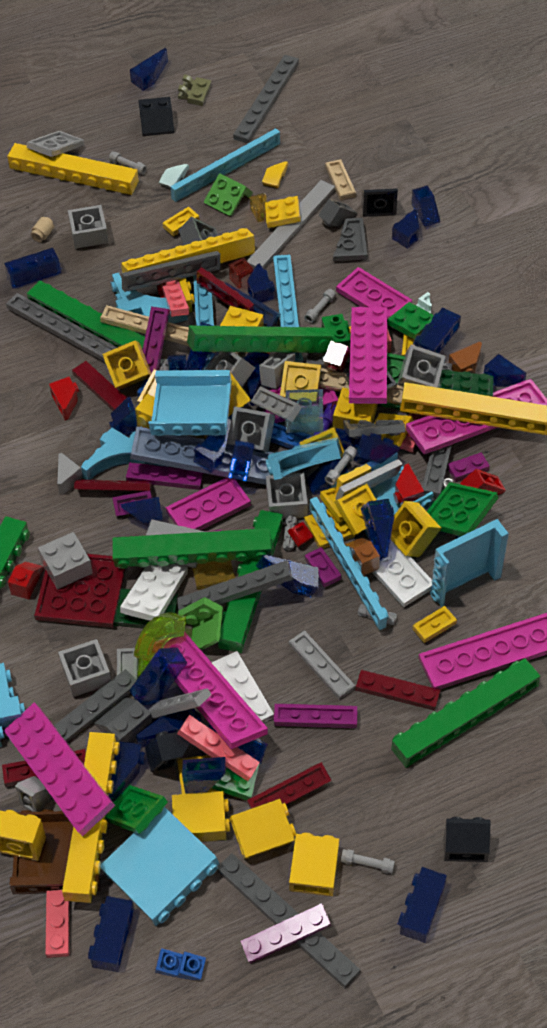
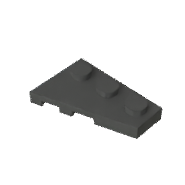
(352, 241)
(390, 427)

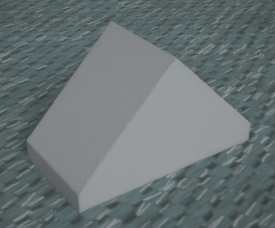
(67, 473)

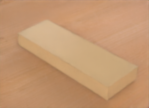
(340, 179)

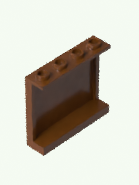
(49, 871)

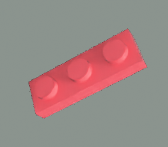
(57, 924)

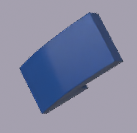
(180, 965)

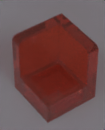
(239, 270)

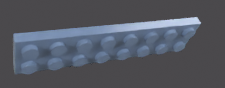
(178, 453)

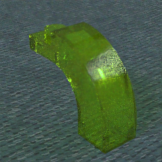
(156, 635)

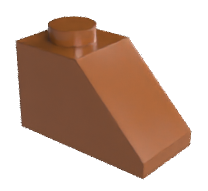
(466, 358)
(365, 555)

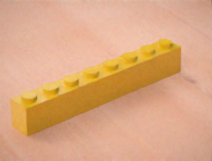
(74, 169)
(229, 245)
(474, 408)
(85, 850)

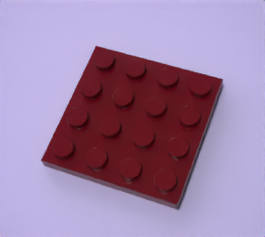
(84, 601)

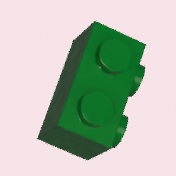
(338, 328)

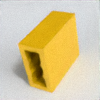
(203, 814)
(262, 828)
(314, 864)

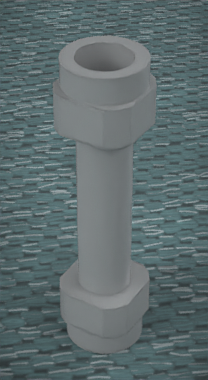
(116, 158)
(328, 297)
(348, 456)
(386, 865)

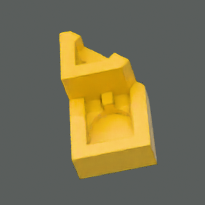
(274, 174)

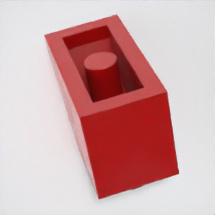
(64, 395)
(484, 481)
(407, 486)
(24, 579)

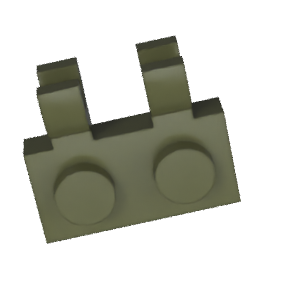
(199, 90)

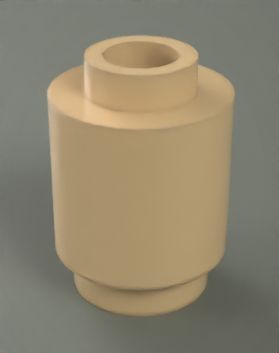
(42, 229)

